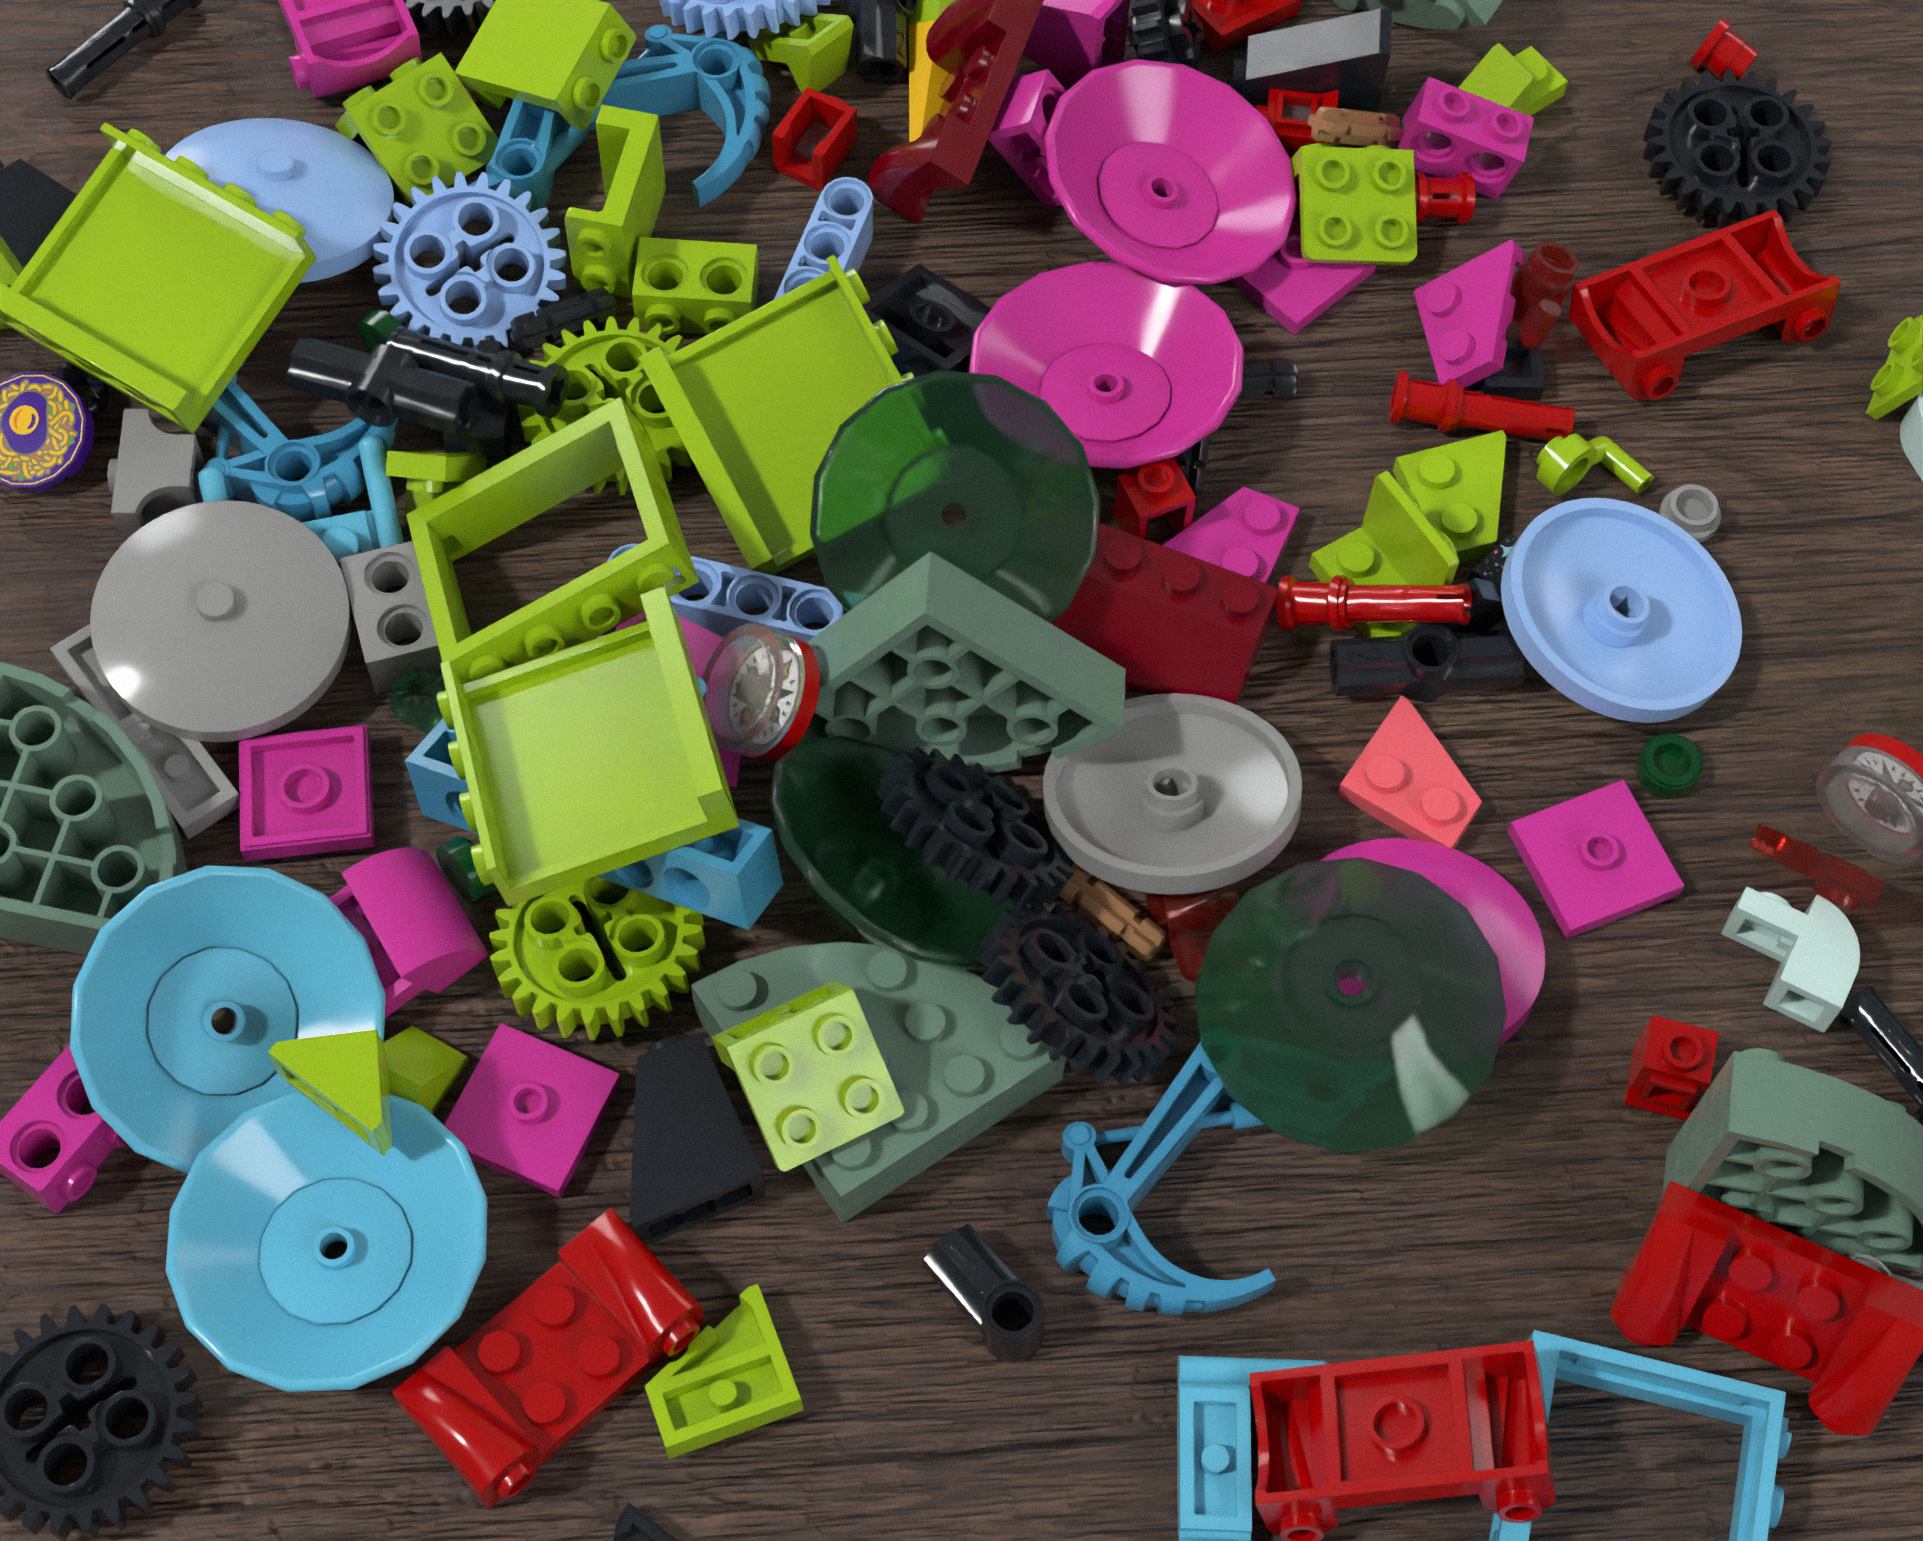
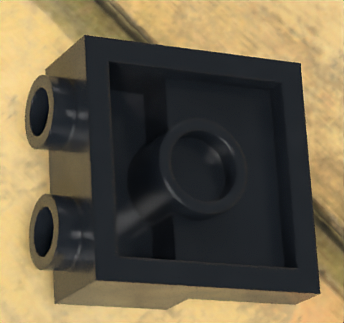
(927, 321)

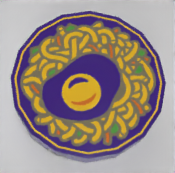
(42, 432)

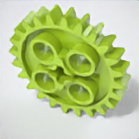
(606, 354)
(542, 967)

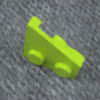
(1459, 490)
(724, 1381)

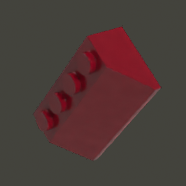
(1170, 617)

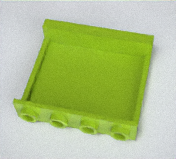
(158, 279)
(767, 401)
(587, 757)

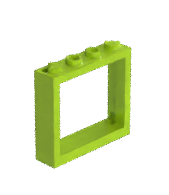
(522, 490)

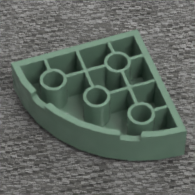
(962, 673)
(75, 816)
(940, 1040)
(1807, 1157)

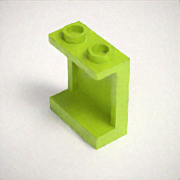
(547, 55)
(633, 173)

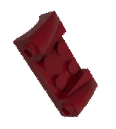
(980, 51)

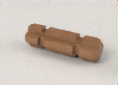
(1355, 127)
(1110, 909)

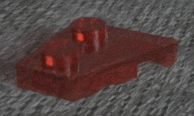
(1834, 877)

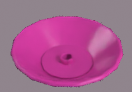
(1170, 172)
(1118, 357)

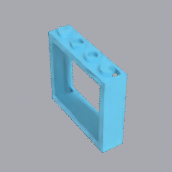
(1758, 1408)

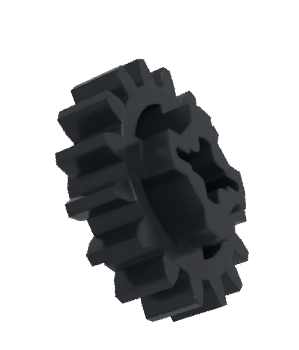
(1166, 31)

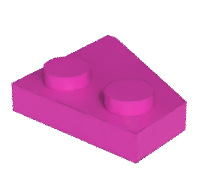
(1469, 315)
(1241, 534)

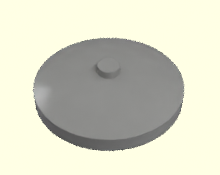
(221, 621)
(1177, 797)

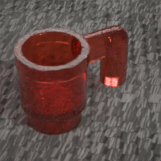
(1540, 290)
(1188, 913)

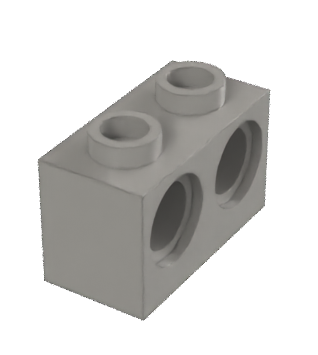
(391, 617)

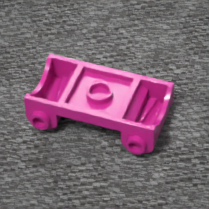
(348, 42)

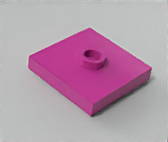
(1296, 289)
(306, 793)
(1595, 859)
(532, 1109)

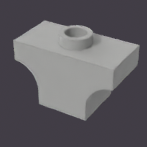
(151, 473)

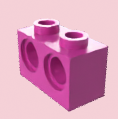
(1022, 127)
(1465, 133)
(51, 1119)

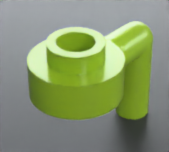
(1569, 459)

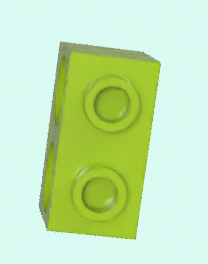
(693, 284)

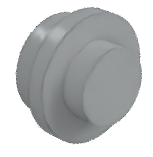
(1693, 510)

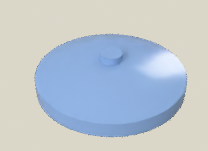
(308, 174)
(1621, 610)

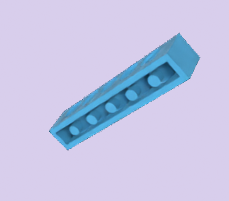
(719, 876)

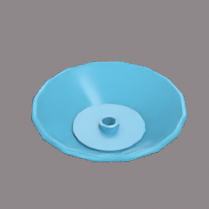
(177, 956)
(271, 1201)

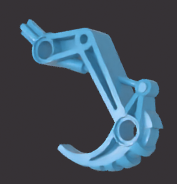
(666, 79)
(272, 461)
(1124, 1258)

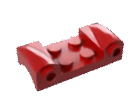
(1697, 296)
(1776, 1300)
(551, 1359)
(1402, 1435)

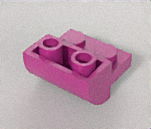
(409, 923)

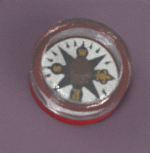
(761, 691)
(1876, 796)

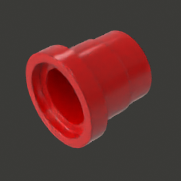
(1724, 51)

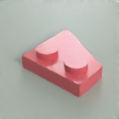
(1411, 781)

